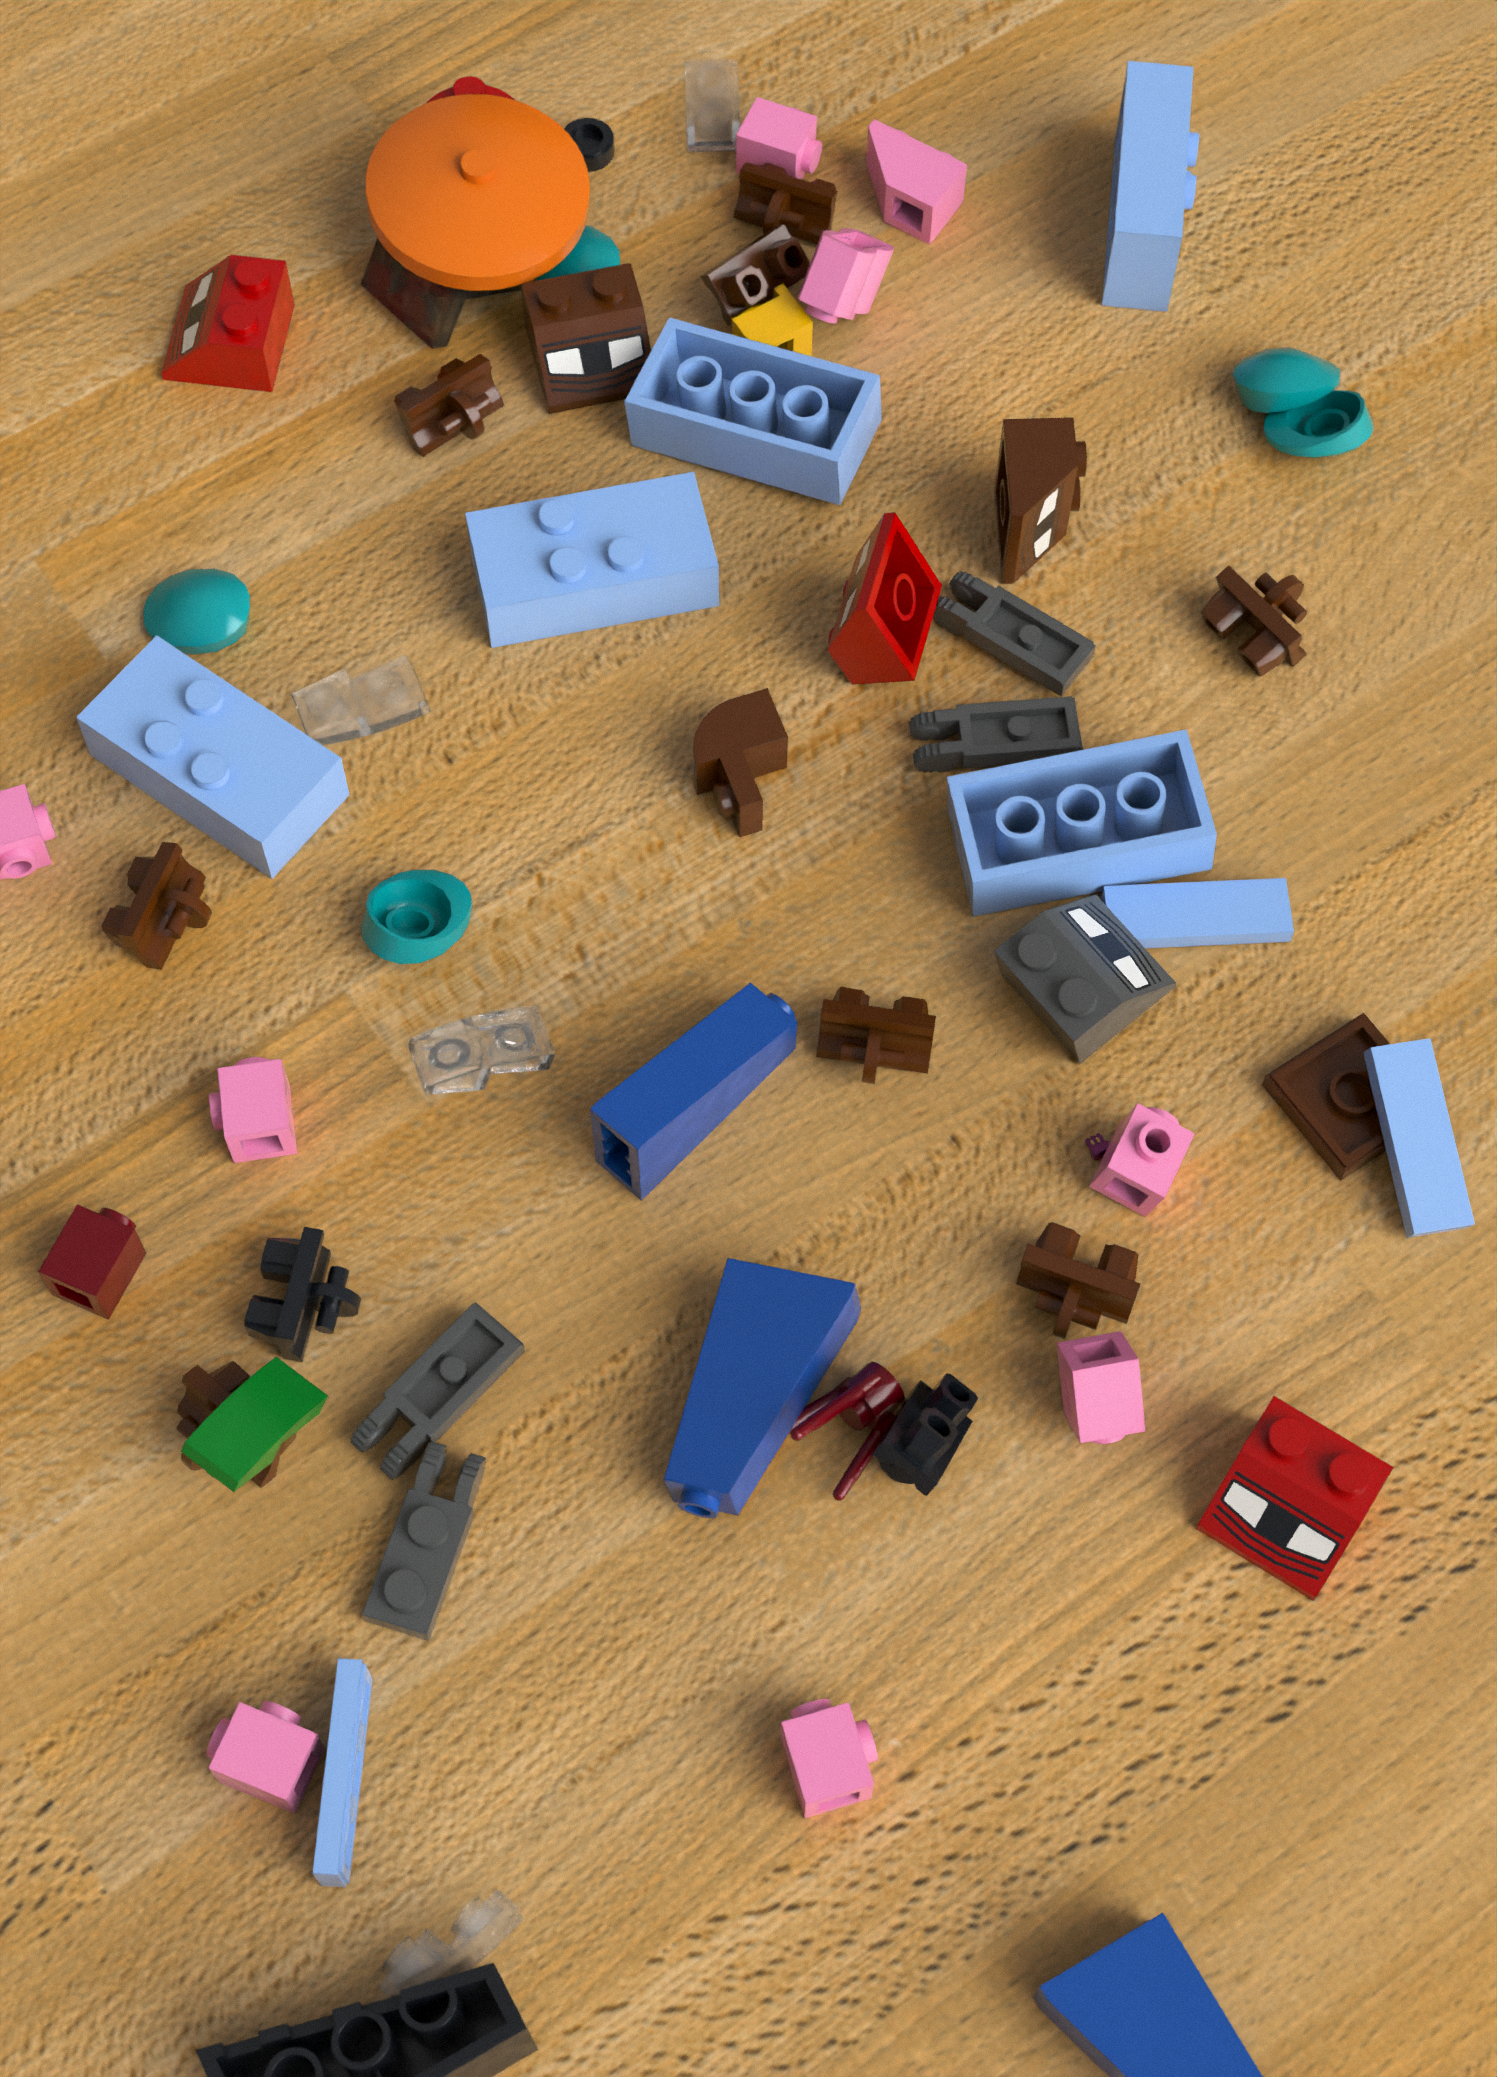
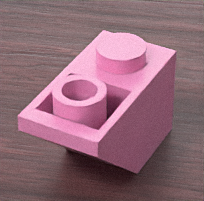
(913, 182)

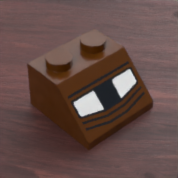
(586, 336)
(1035, 489)

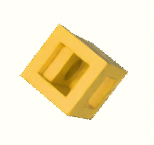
(777, 323)

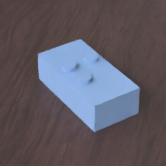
(1149, 185)
(754, 410)
(593, 559)
(214, 756)
(1080, 822)

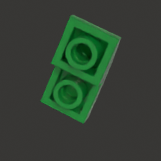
(253, 1423)

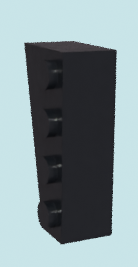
(429, 2030)

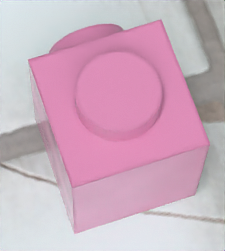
(778, 137)
(23, 834)
(254, 1109)
(1142, 1159)
(1101, 1387)
(265, 1754)
(828, 1756)

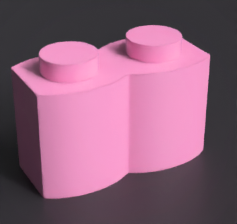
(844, 274)

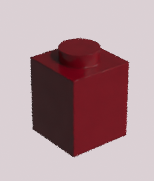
(93, 1260)

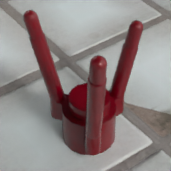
(861, 1402)

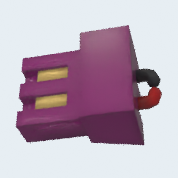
(1097, 1146)

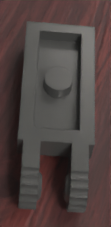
(1015, 632)
(996, 733)
(440, 1387)
(424, 1548)

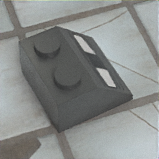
(1082, 973)

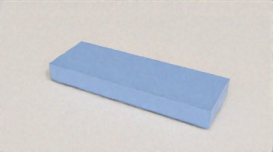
(1203, 912)
(1418, 1138)
(342, 1773)

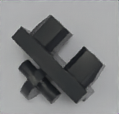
(304, 1267)
(926, 1433)

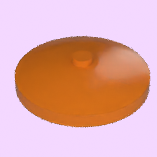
(477, 192)

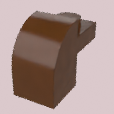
(732, 748)

